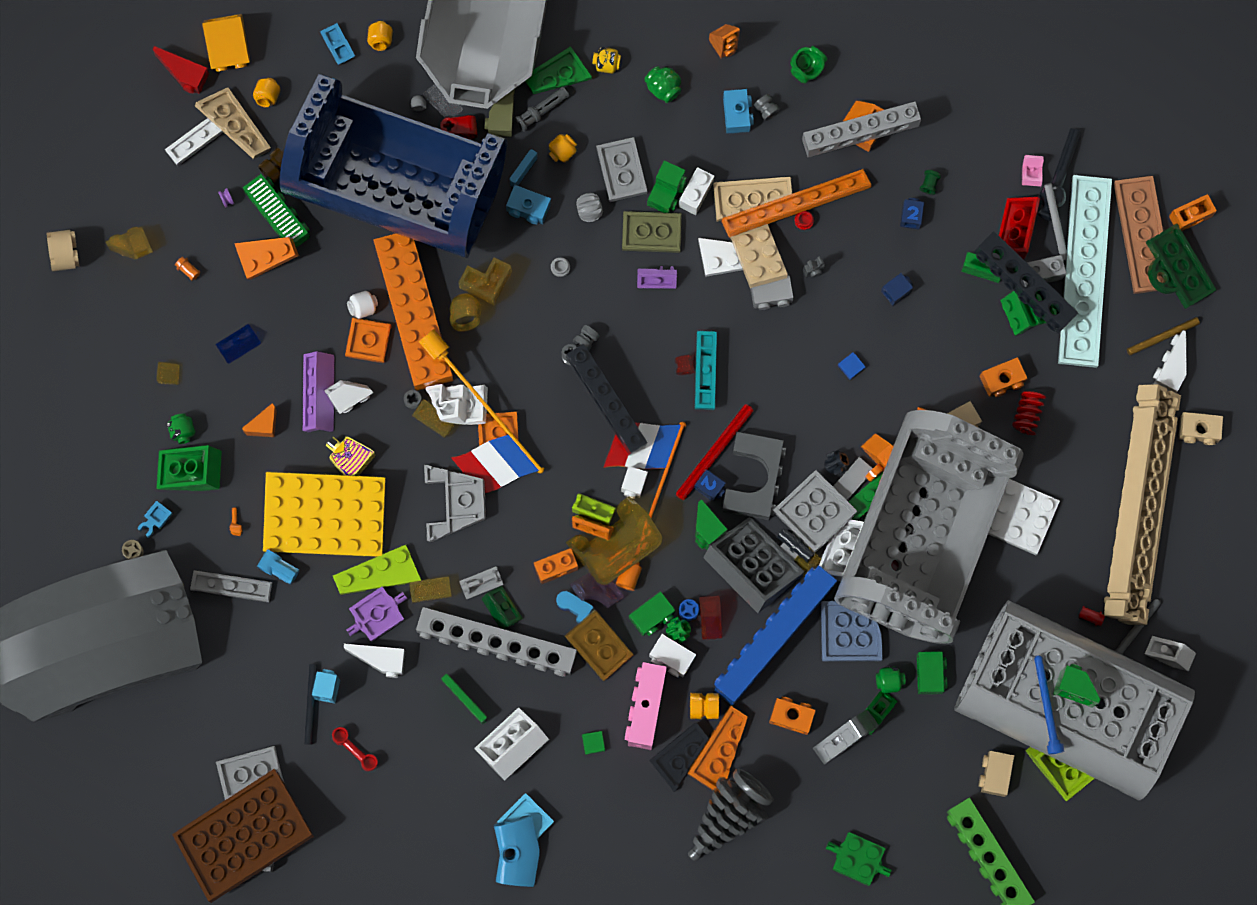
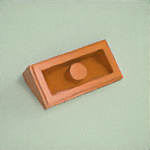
(592, 527)

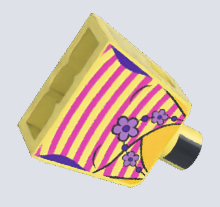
(349, 456)

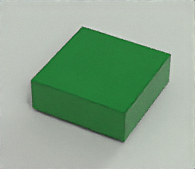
(593, 742)

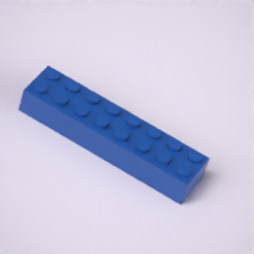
(778, 631)

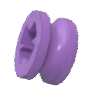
(225, 197)

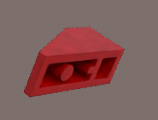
(187, 73)

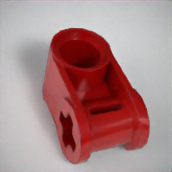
(461, 126)

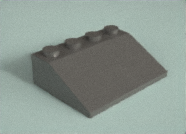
(753, 564)

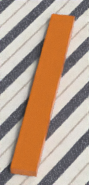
(796, 203)

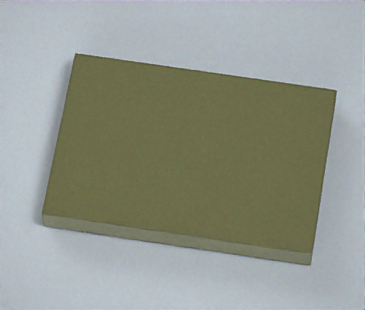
(651, 232)

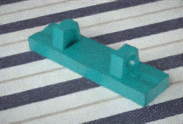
(705, 370)

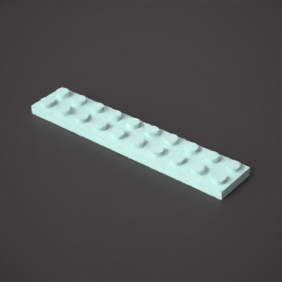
(1085, 269)

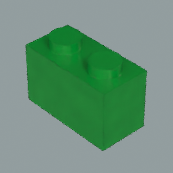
(652, 614)
(930, 672)

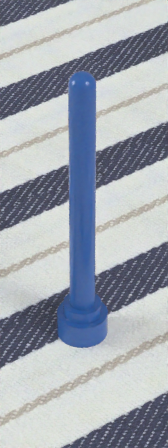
(1055, 745)

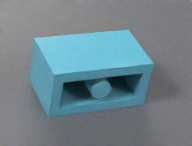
(326, 686)

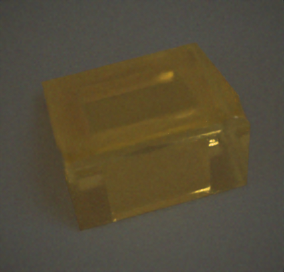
(167, 373)
(807, 566)

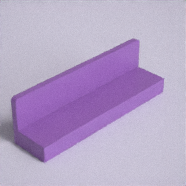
(317, 377)

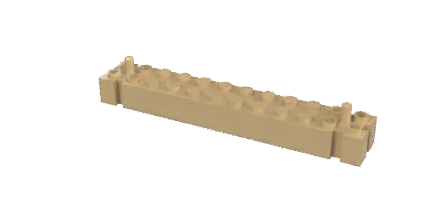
(1142, 505)

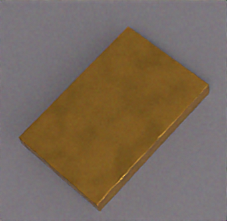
(598, 645)

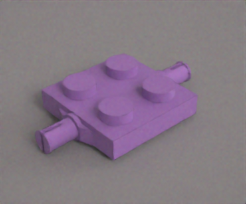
(376, 614)

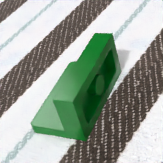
(977, 268)

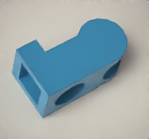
(570, 602)

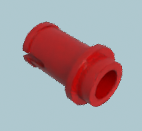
(1091, 616)

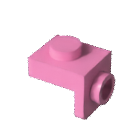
(1032, 170)

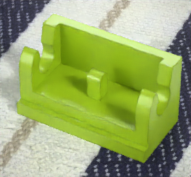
(593, 509)

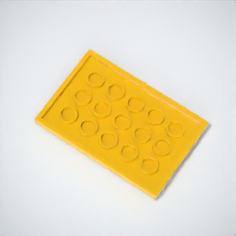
(324, 514)

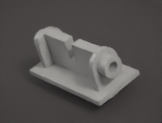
(481, 582)

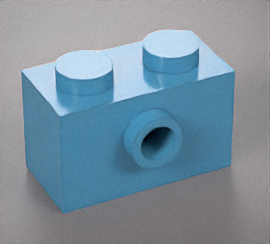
(737, 111)
(528, 205)

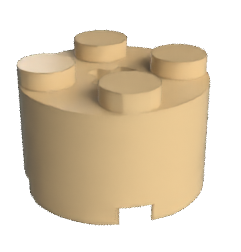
(61, 250)

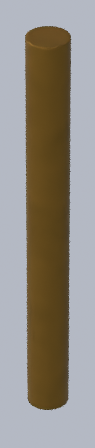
(1163, 336)

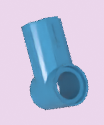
(273, 564)

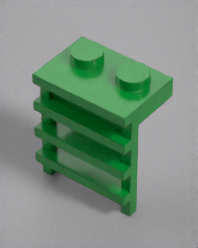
(1020, 314)

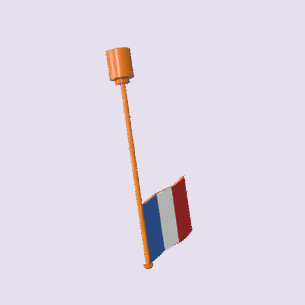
(655, 455)

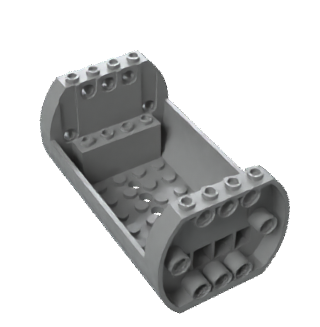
(964, 485)
(1117, 751)

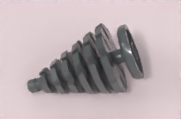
(734, 811)

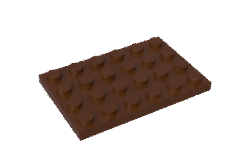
(242, 835)

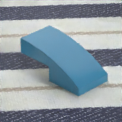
(337, 44)

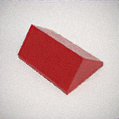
(1019, 223)

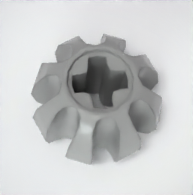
(589, 207)

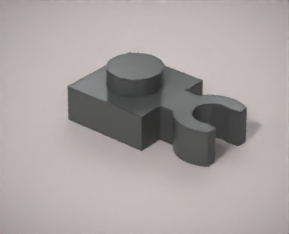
(814, 268)

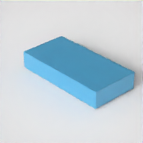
(523, 168)

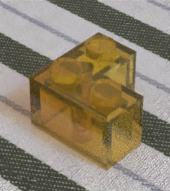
(487, 285)

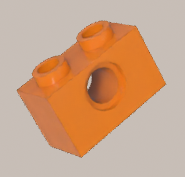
(1193, 213)
(1011, 369)
(556, 566)
(780, 718)

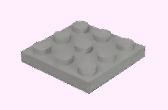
(815, 511)

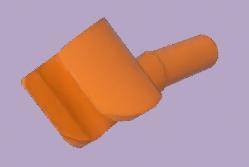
(235, 528)

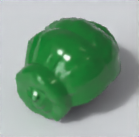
(807, 63)
(663, 83)

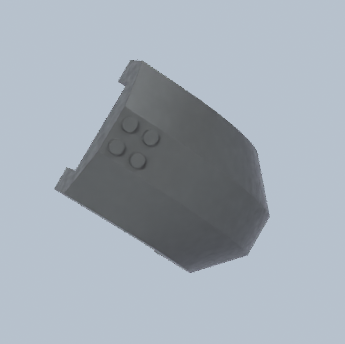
(95, 636)

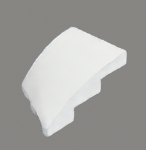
(459, 404)

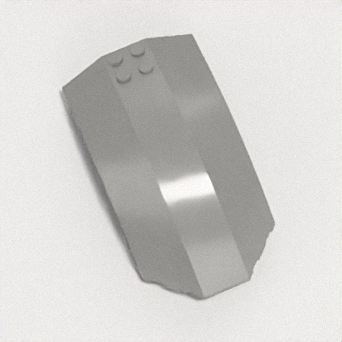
(480, 47)

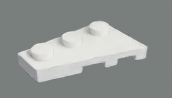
(718, 257)

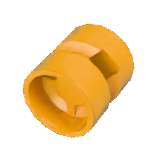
(704, 705)

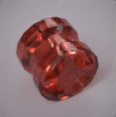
(685, 365)

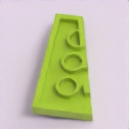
(383, 571)

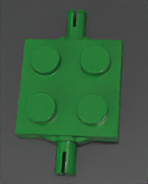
(858, 859)

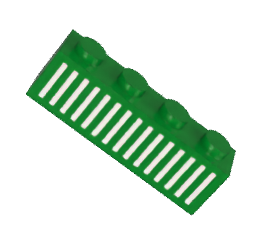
(275, 211)

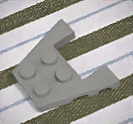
(463, 501)

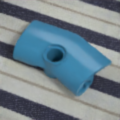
(522, 865)

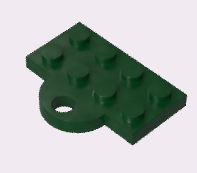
(1178, 267)

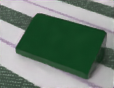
(501, 608)

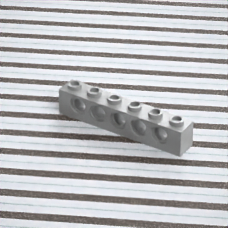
(861, 129)

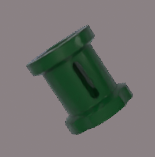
(930, 182)

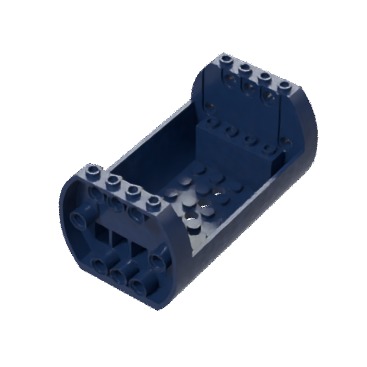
(351, 139)

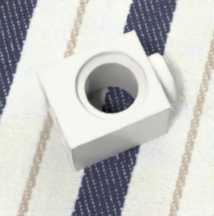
(633, 482)

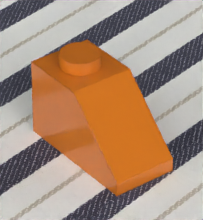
(878, 449)

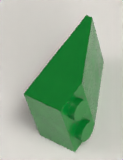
(189, 469)

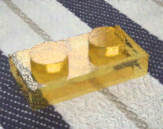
(428, 416)
(430, 589)

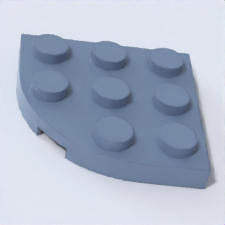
(848, 635)

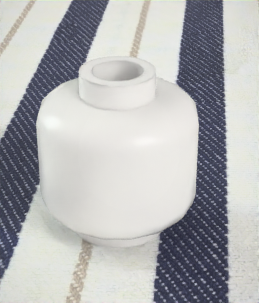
(362, 304)

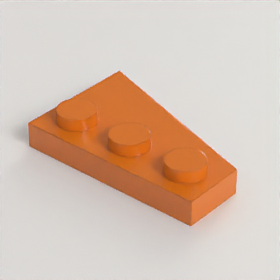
(265, 255)

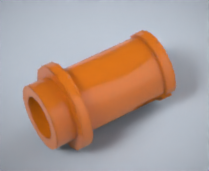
(187, 268)

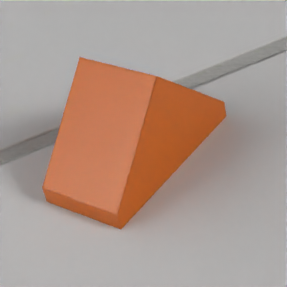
(262, 424)

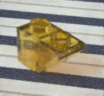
(131, 244)

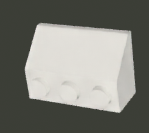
(840, 549)
(511, 743)

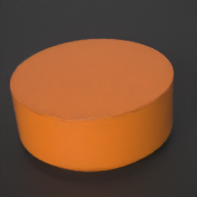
(874, 472)

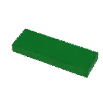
(463, 697)

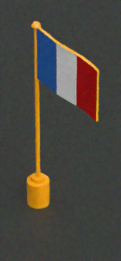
(498, 459)

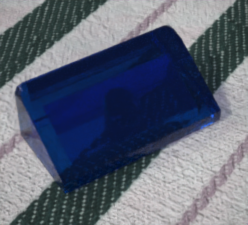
(238, 343)

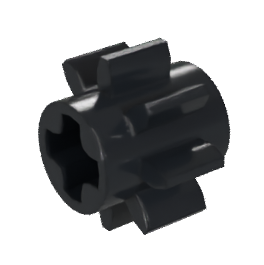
(836, 462)

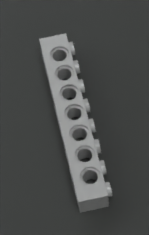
(430, 617)

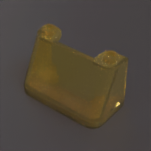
(630, 542)

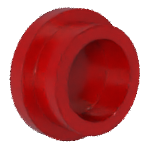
(804, 220)

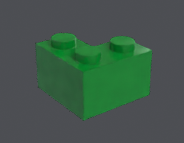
(668, 184)

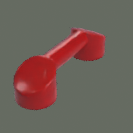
(340, 737)

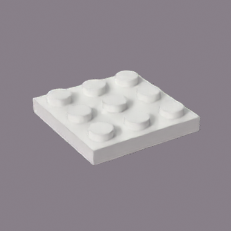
(1023, 517)

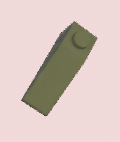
(501, 116)

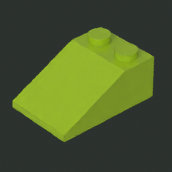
(1062, 776)

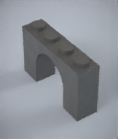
(759, 503)

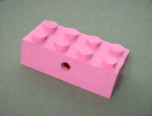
(644, 719)

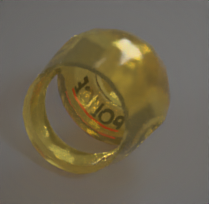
(462, 306)

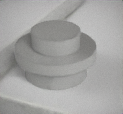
(560, 267)

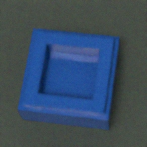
(851, 366)

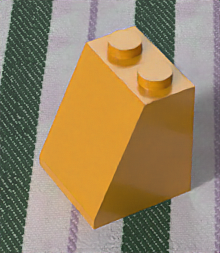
(226, 42)

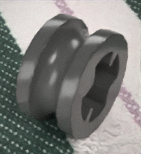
(411, 393)

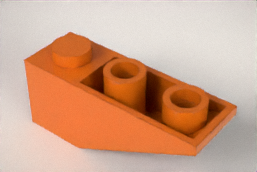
(725, 40)

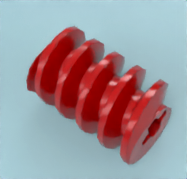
(1027, 412)

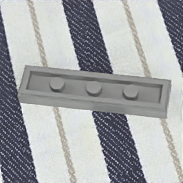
(231, 586)

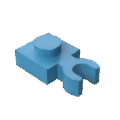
(156, 516)

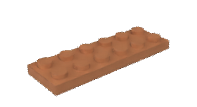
(1139, 223)

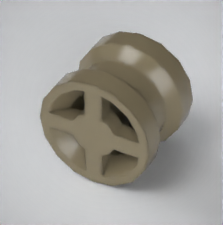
(130, 548)

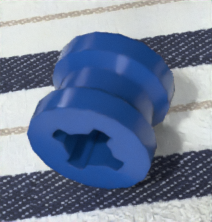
(687, 607)

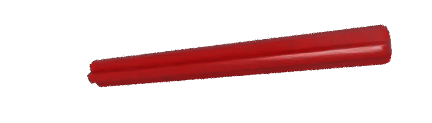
(714, 451)

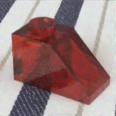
(710, 617)

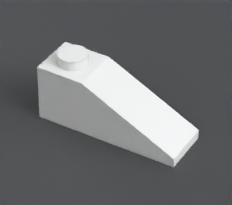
(384, 659)

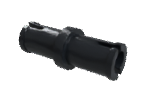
(796, 545)

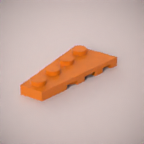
(719, 750)

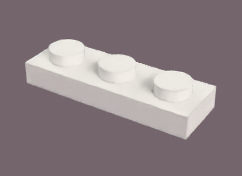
(193, 141)

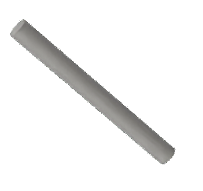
(1056, 220)

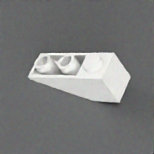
(1174, 368)

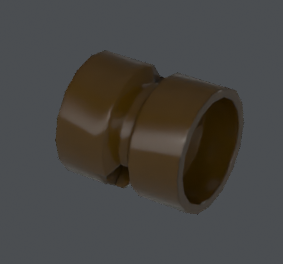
(272, 167)

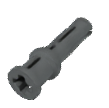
(533, 113)

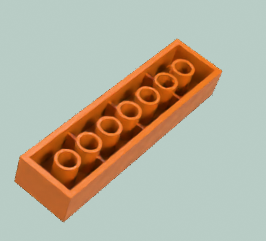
(411, 308)

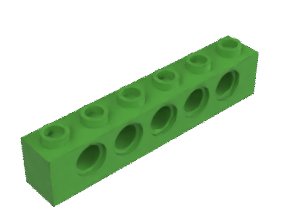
(967, 810)

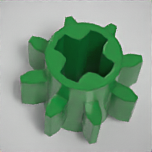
(678, 630)

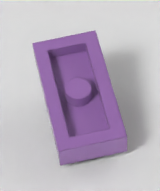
(657, 278)

